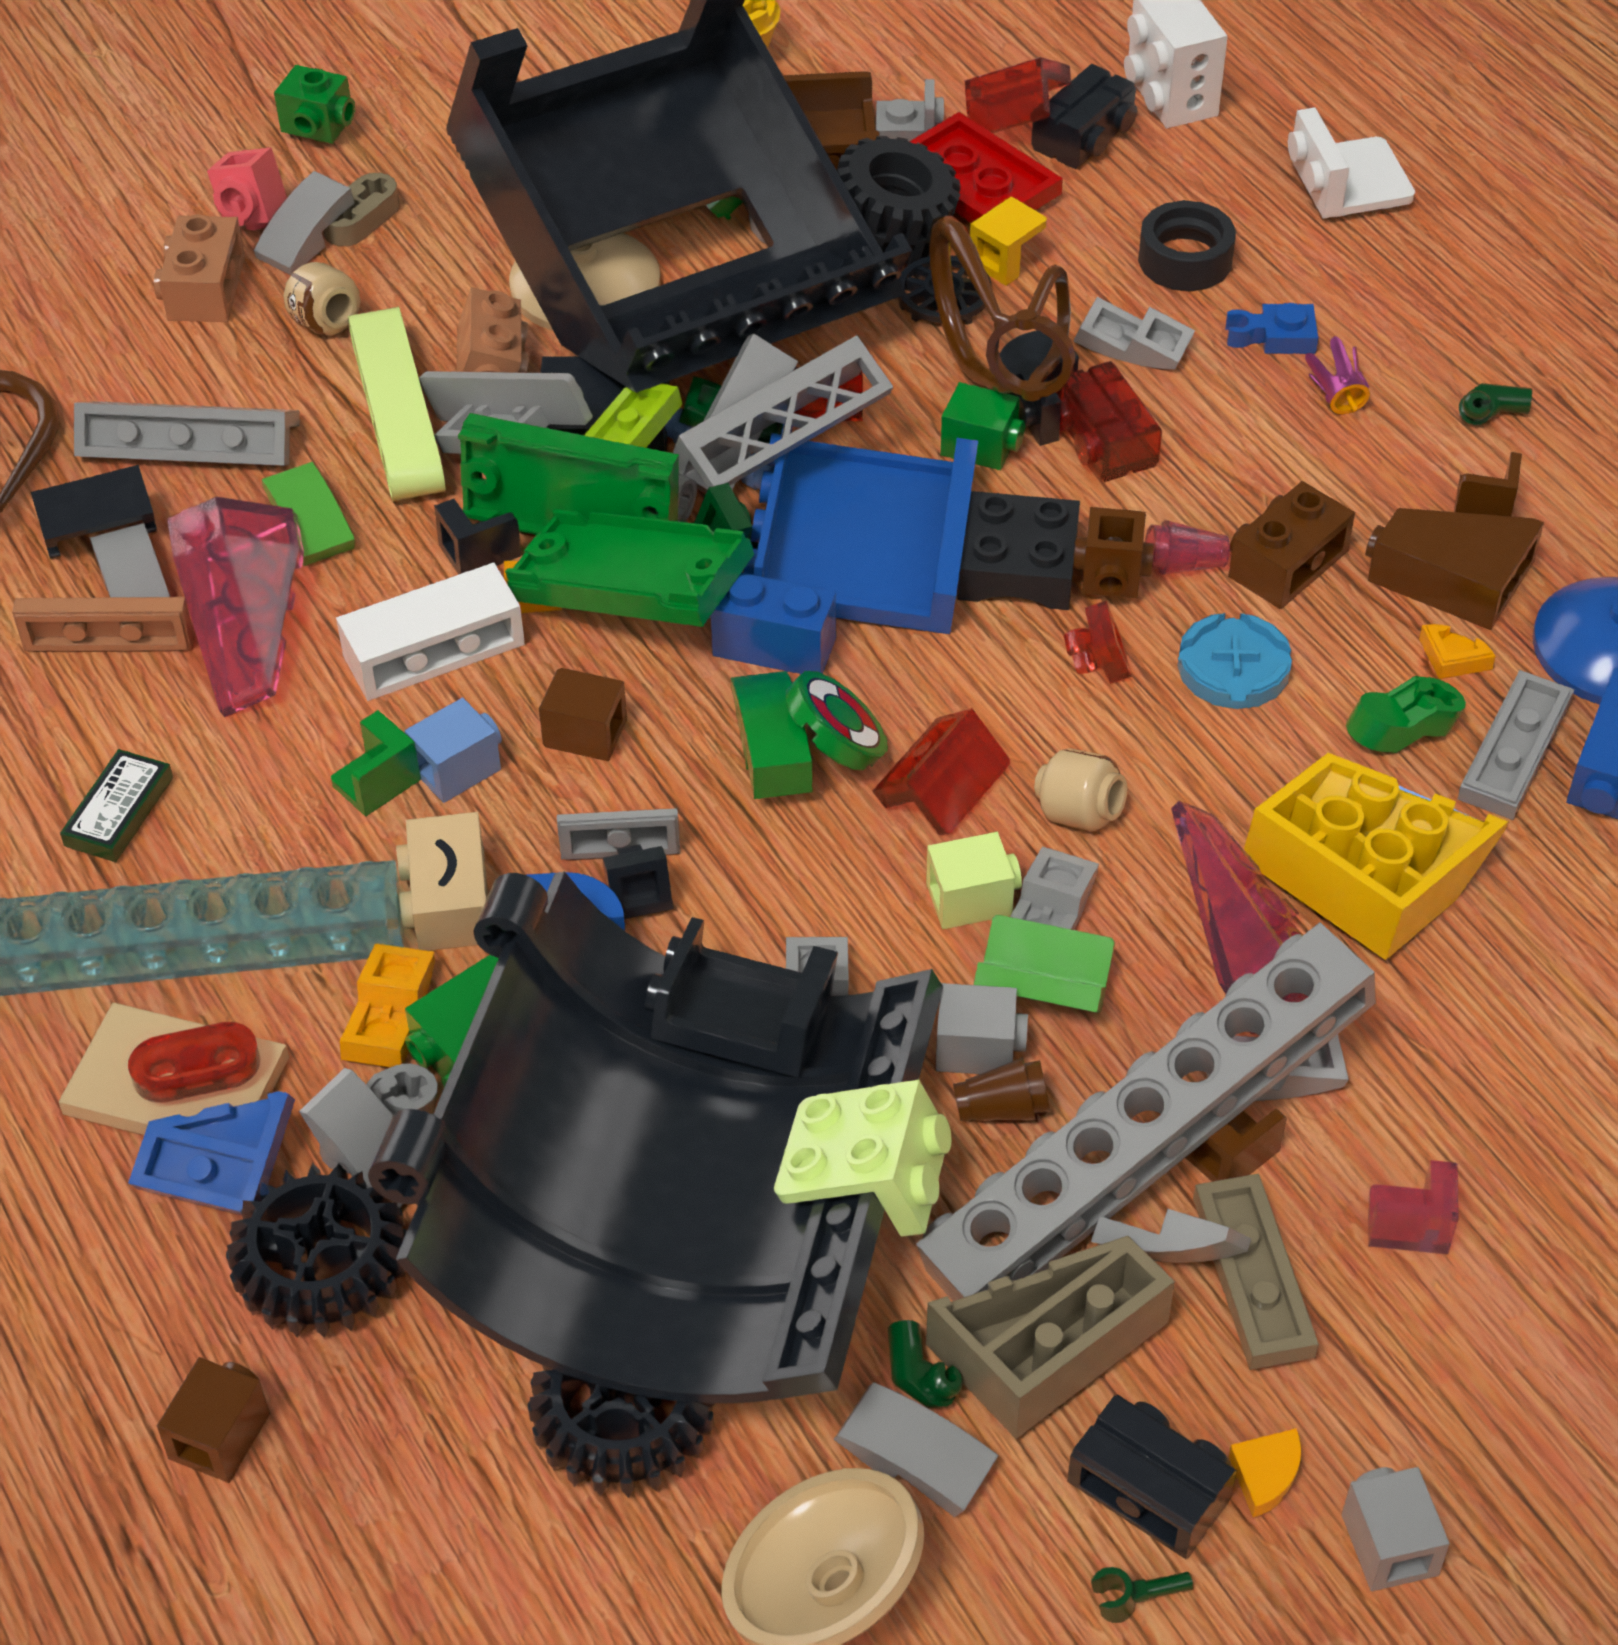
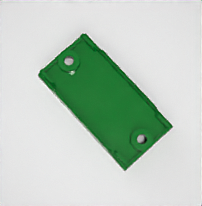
(548, 469)
(630, 566)

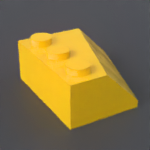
(1367, 850)

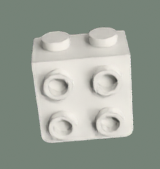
(1346, 174)

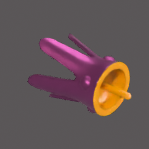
(1345, 390)

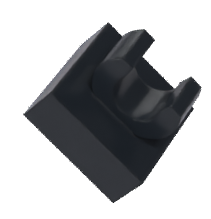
(639, 880)

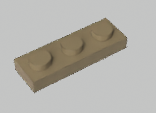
(1259, 1282)

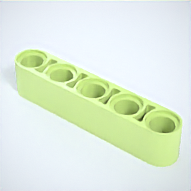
(396, 404)

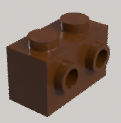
(1290, 544)

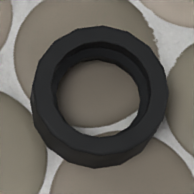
(1185, 269)

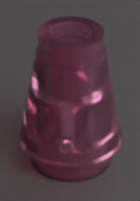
(1186, 548)

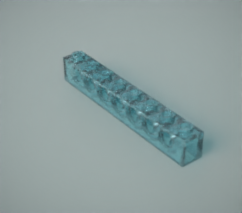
(198, 927)

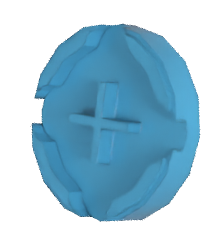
(1234, 661)

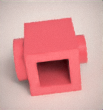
(247, 187)

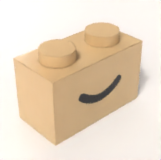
(445, 877)

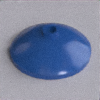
(1579, 636)

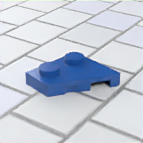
(215, 1154)

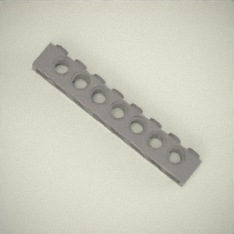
(1140, 1153)

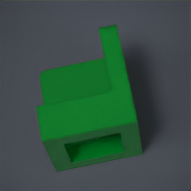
(384, 768)

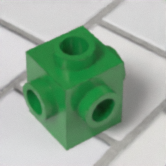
(314, 104)

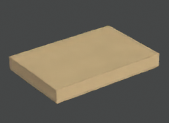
(104, 1090)

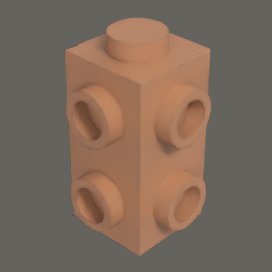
(491, 334)

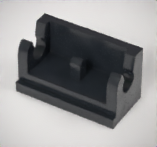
(92, 506)

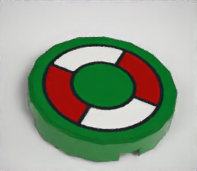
(839, 718)

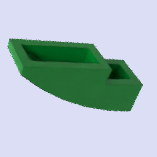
(771, 741)

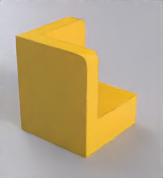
(1000, 237)

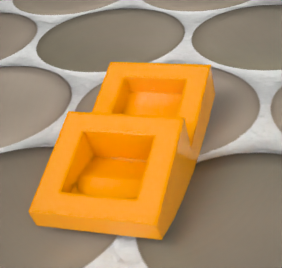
(385, 987)

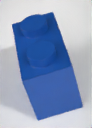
(775, 624)

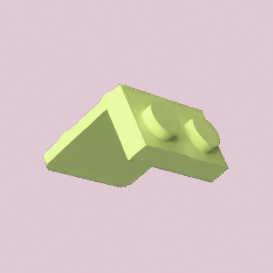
(868, 1142)

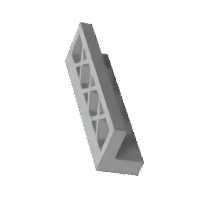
(777, 404)
(183, 432)

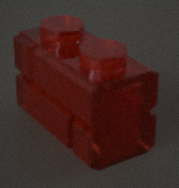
(1108, 422)

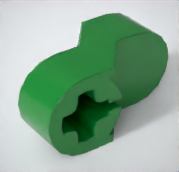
(1405, 714)

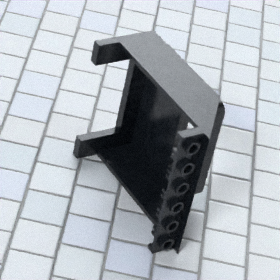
(648, 140)

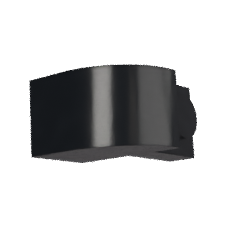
(1021, 358)

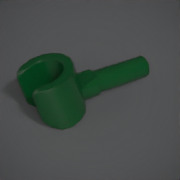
(1134, 1591)

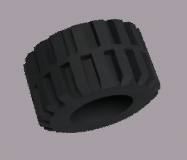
(899, 189)

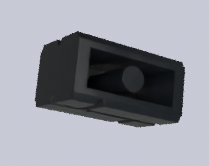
(1085, 117)
(1152, 1474)

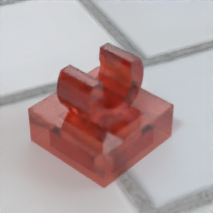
(1099, 645)

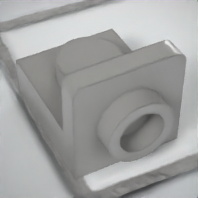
(910, 118)

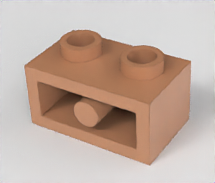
(200, 268)

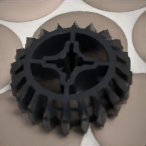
(332, 1264)
(613, 1437)

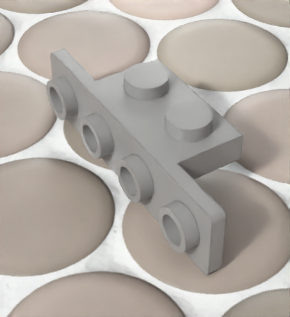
(515, 397)

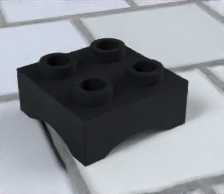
(1019, 548)

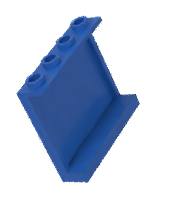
(869, 528)

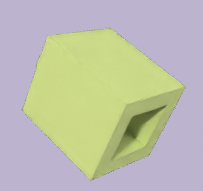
(971, 879)

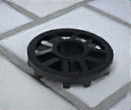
(922, 292)

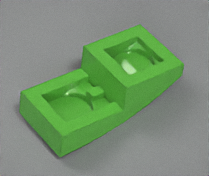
(319, 516)

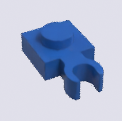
(1280, 327)

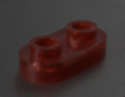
(195, 1061)

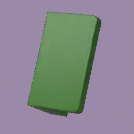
(1047, 963)

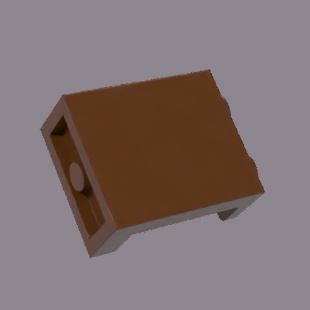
(836, 108)

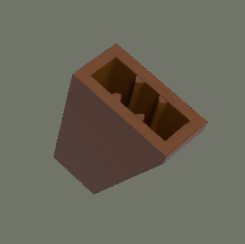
(1454, 560)

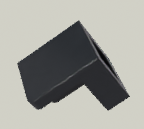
(476, 544)

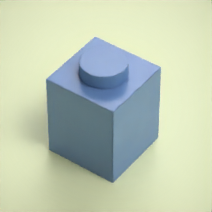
(456, 749)

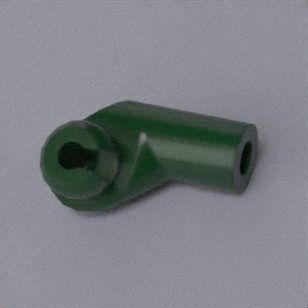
(1491, 399)
(917, 1377)

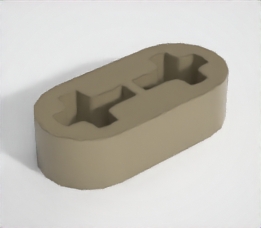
(374, 203)

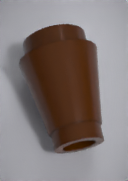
(1003, 1093)

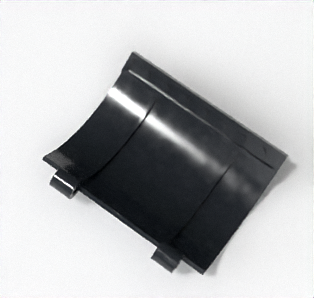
(620, 1189)

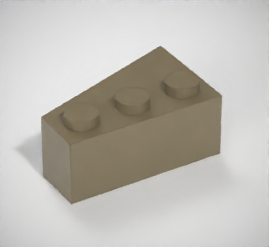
(1052, 1332)

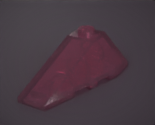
(237, 584)
(1239, 916)

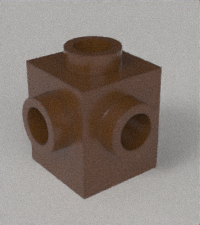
(1113, 553)

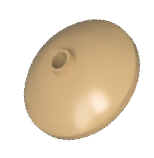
(611, 268)
(823, 1560)

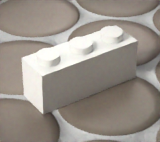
(430, 631)

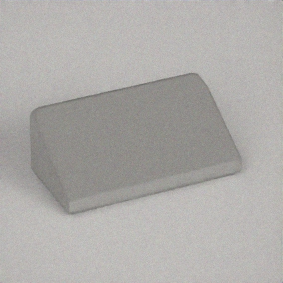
(604, 832)

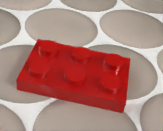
(988, 168)

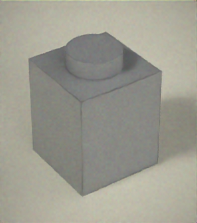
(978, 1028)
(1394, 1527)

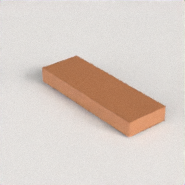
(103, 624)

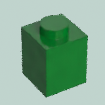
(983, 417)

